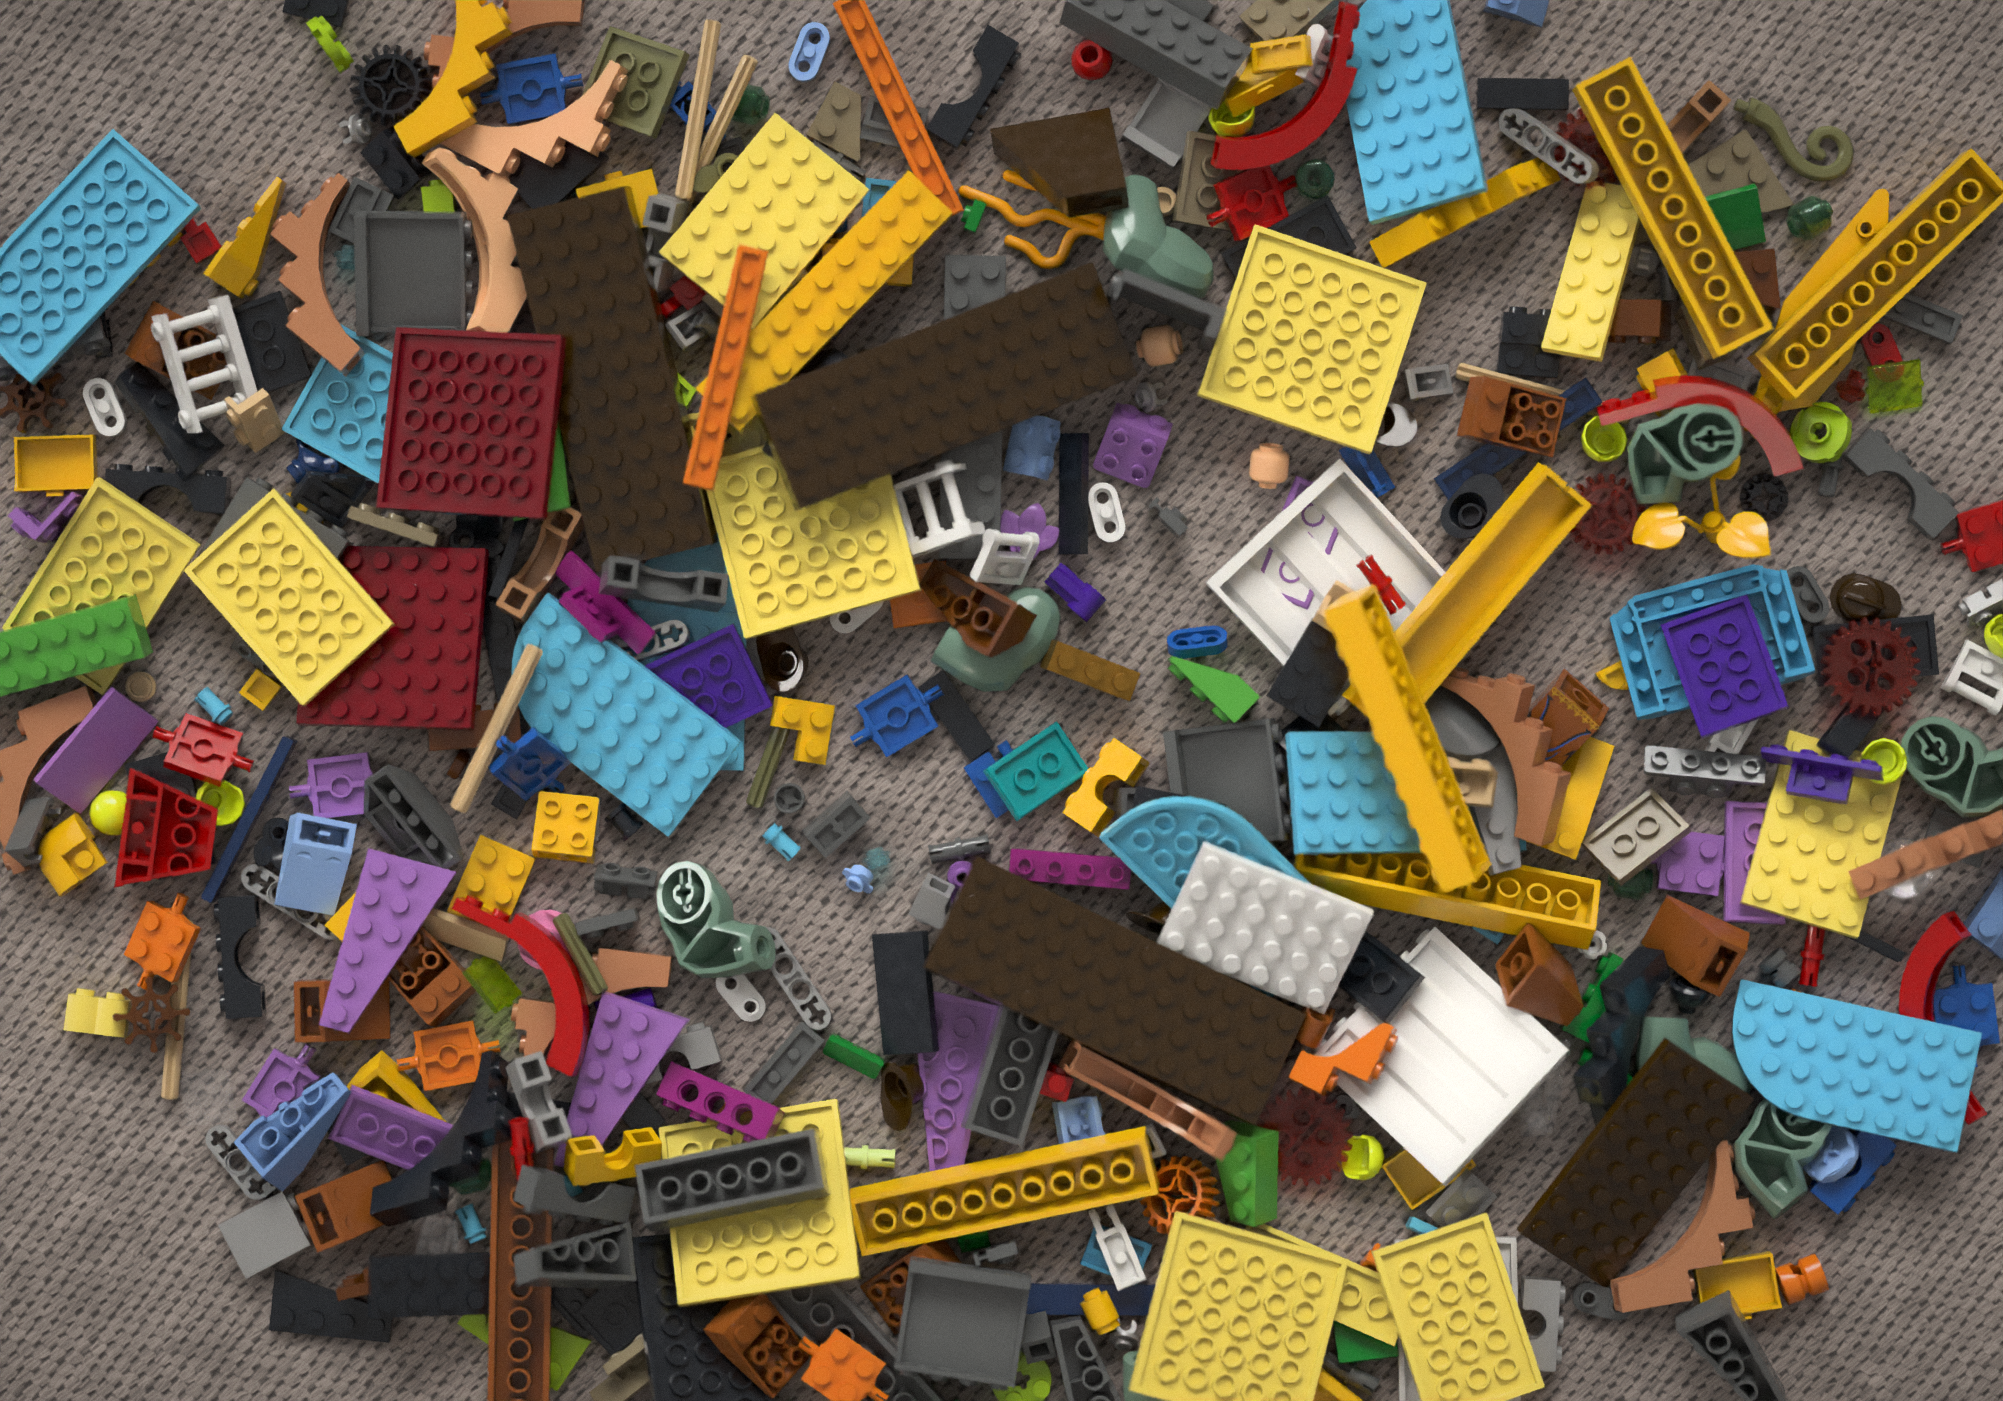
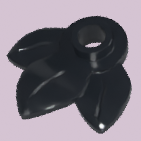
(481, 531)
(269, 848)

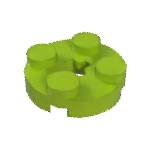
(335, 50)
(1837, 436)
(1037, 1386)

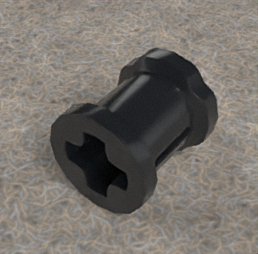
(624, 821)

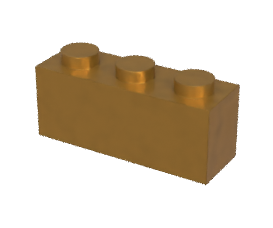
(1090, 670)

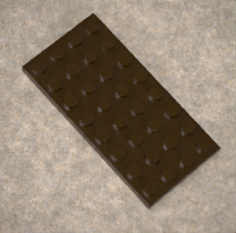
(1635, 1163)

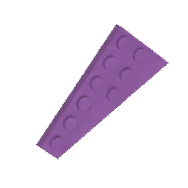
(384, 918)
(617, 1064)
(951, 1074)

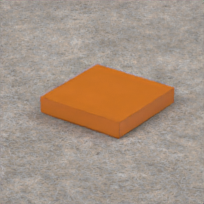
(916, 607)

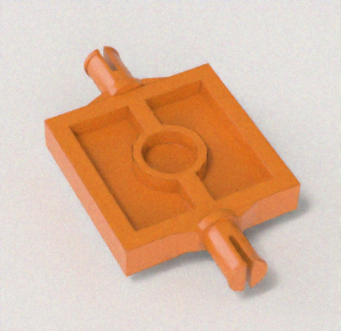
(162, 940)
(447, 1055)
(842, 1369)

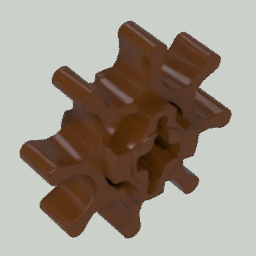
(34, 406)
(136, 1015)

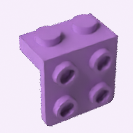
(1132, 445)
(51, 528)

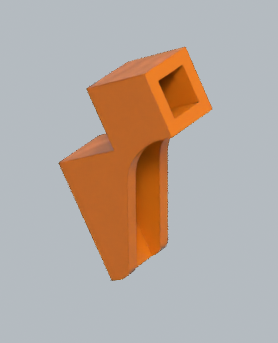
(1359, 1060)

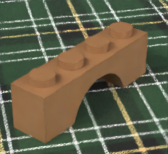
(1697, 114)
(531, 583)

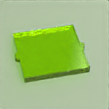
(1894, 386)
(492, 983)

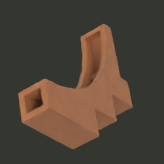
(525, 17)
(304, 277)
(44, 727)
(1538, 783)
(1928, 855)
(620, 971)
(1148, 1099)
(1699, 1247)

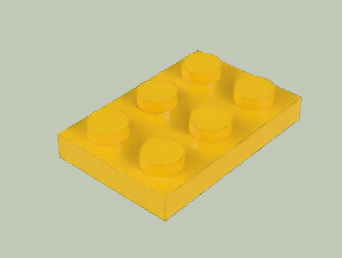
(494, 876)

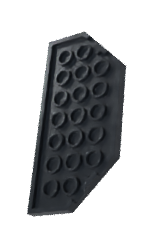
(678, 1352)

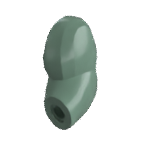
(1143, 244)
(1680, 449)
(1007, 667)
(1955, 766)
(702, 925)
(1708, 1051)
(1773, 1153)

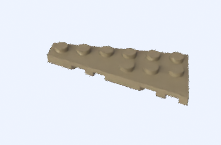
(1734, 166)

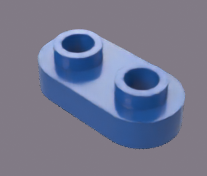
(1197, 642)

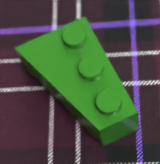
(1250, 1174)

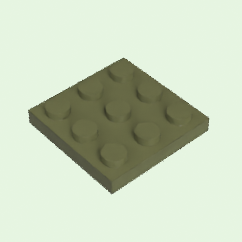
(650, 83)

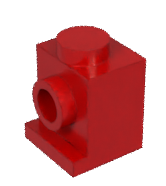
(1056, 1083)

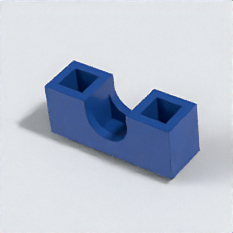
(1872, 1153)

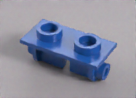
(1368, 470)

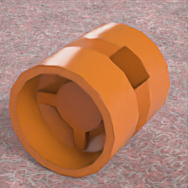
(1801, 1279)

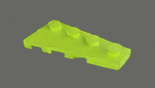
(565, 1346)

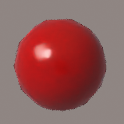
(1091, 60)

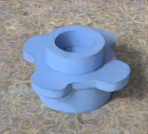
(858, 878)

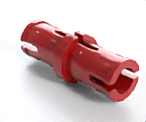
(1382, 583)
(1812, 956)
(521, 1144)

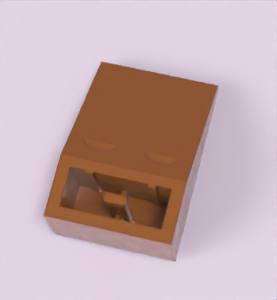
(149, 353)
(1511, 416)
(1697, 944)
(430, 978)
(309, 1005)
(342, 1206)
(888, 1287)
(758, 1341)

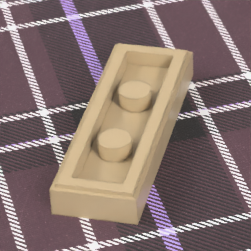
(466, 934)

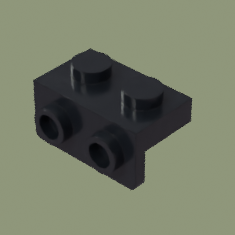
(393, 163)

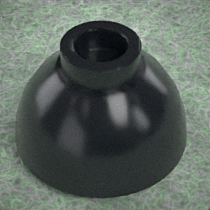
(1687, 995)

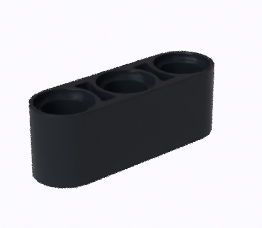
(1847, 730)

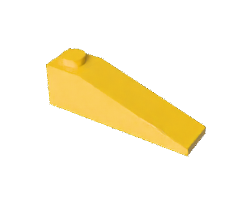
(241, 261)
(1587, 772)
(383, 1078)

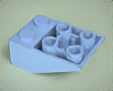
(314, 863)

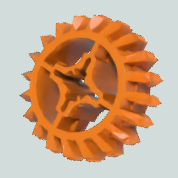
(1180, 1173)

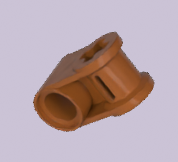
(1314, 1027)

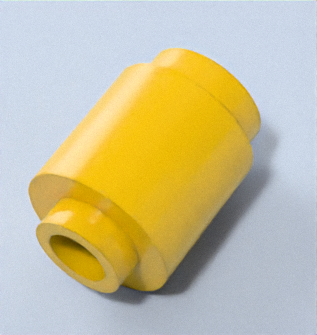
(1100, 1311)

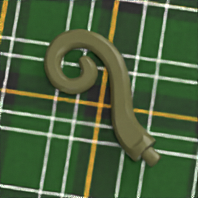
(1767, 118)

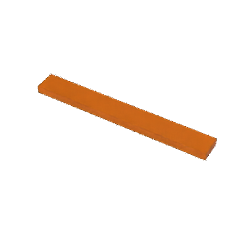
(896, 101)
(725, 367)

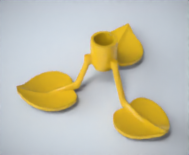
(1744, 537)

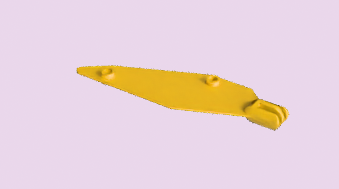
(1844, 247)

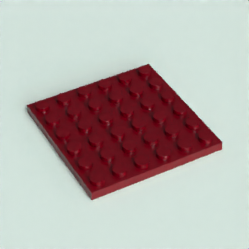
(471, 422)
(430, 660)

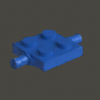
(531, 89)
(897, 715)
(529, 764)
(1968, 1007)

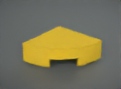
(1613, 676)

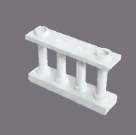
(227, 342)
(937, 536)

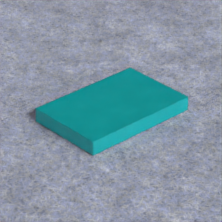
(1036, 771)

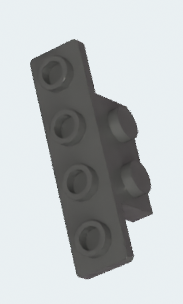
(1703, 771)

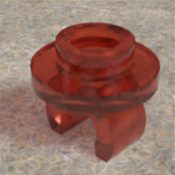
(1851, 389)

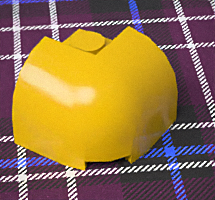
(69, 854)

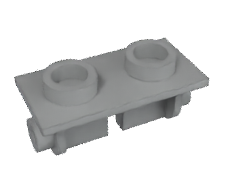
(1981, 610)

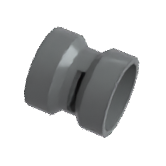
(785, 798)
(1779, 968)

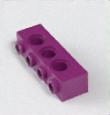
(1070, 868)
(680, 1080)

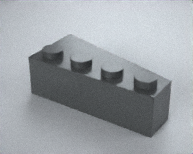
(584, 1261)
(1729, 1345)
(1080, 1363)

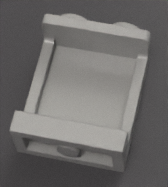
(1164, 121)
(266, 1233)

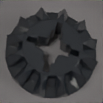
(1771, 484)

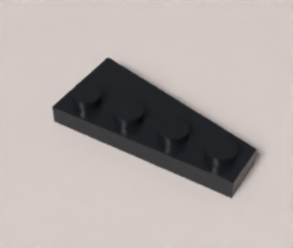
(160, 412)
(315, 1310)

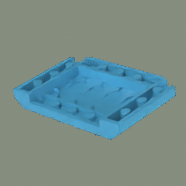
(1645, 653)

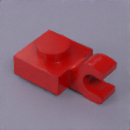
(200, 240)
(685, 294)

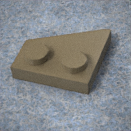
(839, 122)

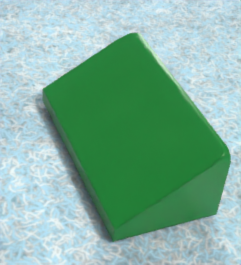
(853, 1056)

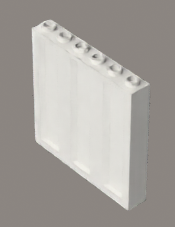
(1363, 530)
(1457, 1060)

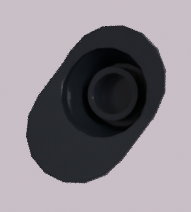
(1472, 506)

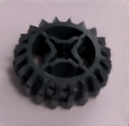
(393, 71)

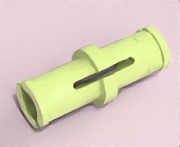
(869, 1157)

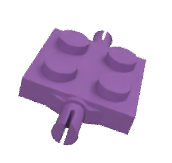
(336, 785)
(1692, 865)
(280, 1080)

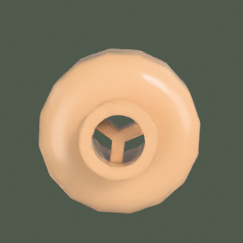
(1159, 345)
(1269, 465)

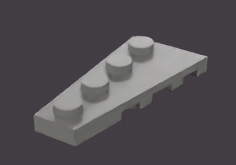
(1498, 823)

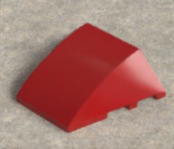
(163, 832)

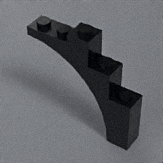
(1612, 1036)
(458, 1155)

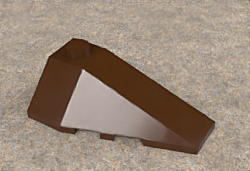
(978, 613)

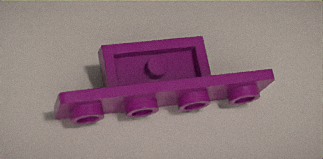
(600, 613)

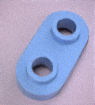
(807, 52)

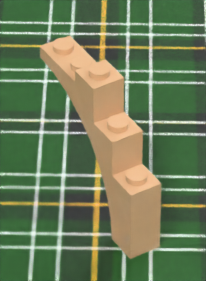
(544, 140)
(486, 201)

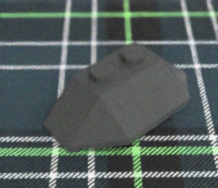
(410, 818)

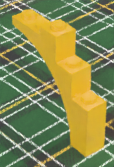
(468, 68)
(1450, 217)

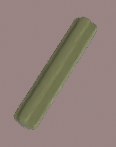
(767, 766)
(580, 954)

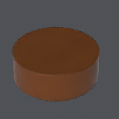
(458, 764)

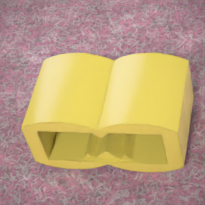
(95, 1014)

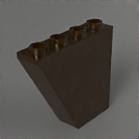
(1067, 160)

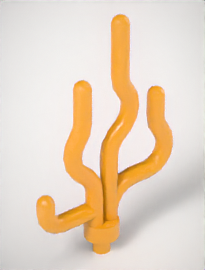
(1082, 225)

